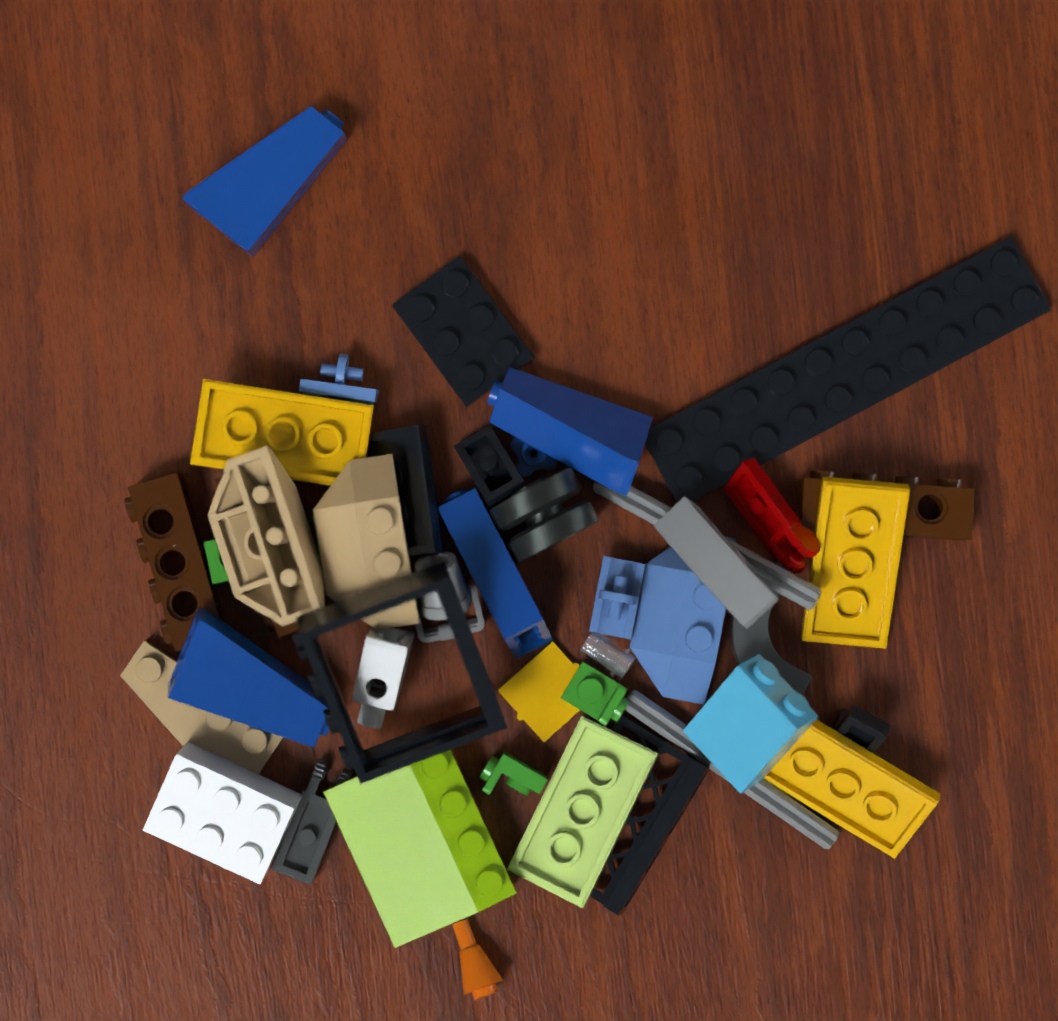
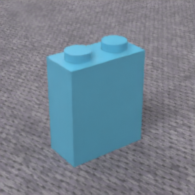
(750, 723)

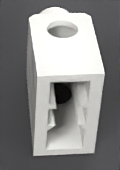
(384, 658)

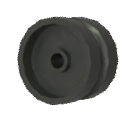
(542, 511)

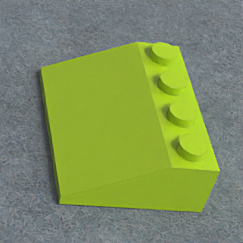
(420, 846)

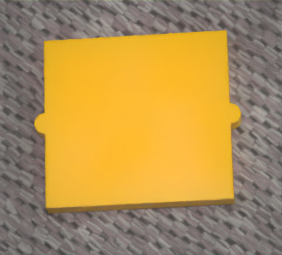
(537, 691)

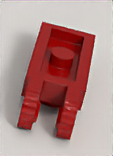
(771, 516)

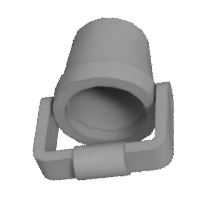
(431, 607)

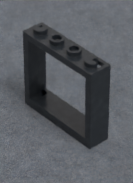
(424, 741)

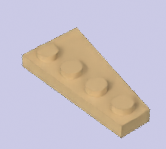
(234, 741)

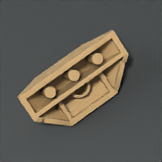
(364, 536)
(266, 538)

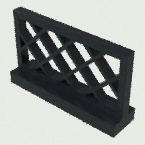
(658, 824)

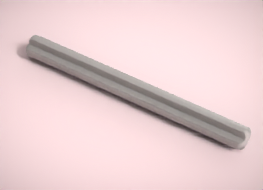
(773, 575)
(762, 792)

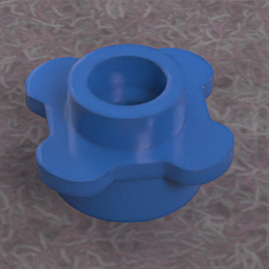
(529, 464)

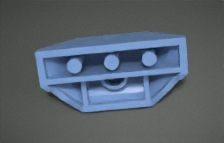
(677, 628)

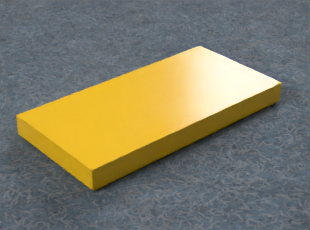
(306, 432)
(858, 561)
(854, 788)

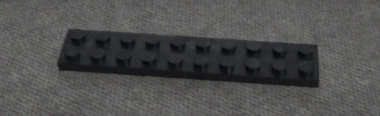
(846, 371)

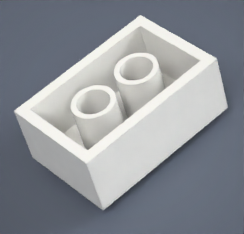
(222, 812)

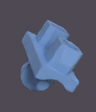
(339, 388)
(617, 597)

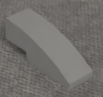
(716, 562)

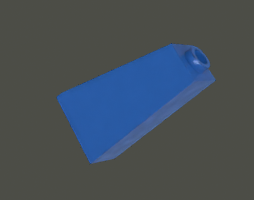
(266, 181)
(572, 427)
(494, 572)
(244, 683)

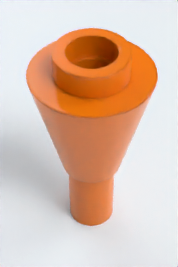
(477, 970)

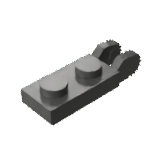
(308, 830)

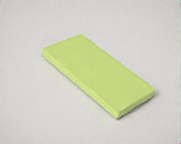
(582, 812)

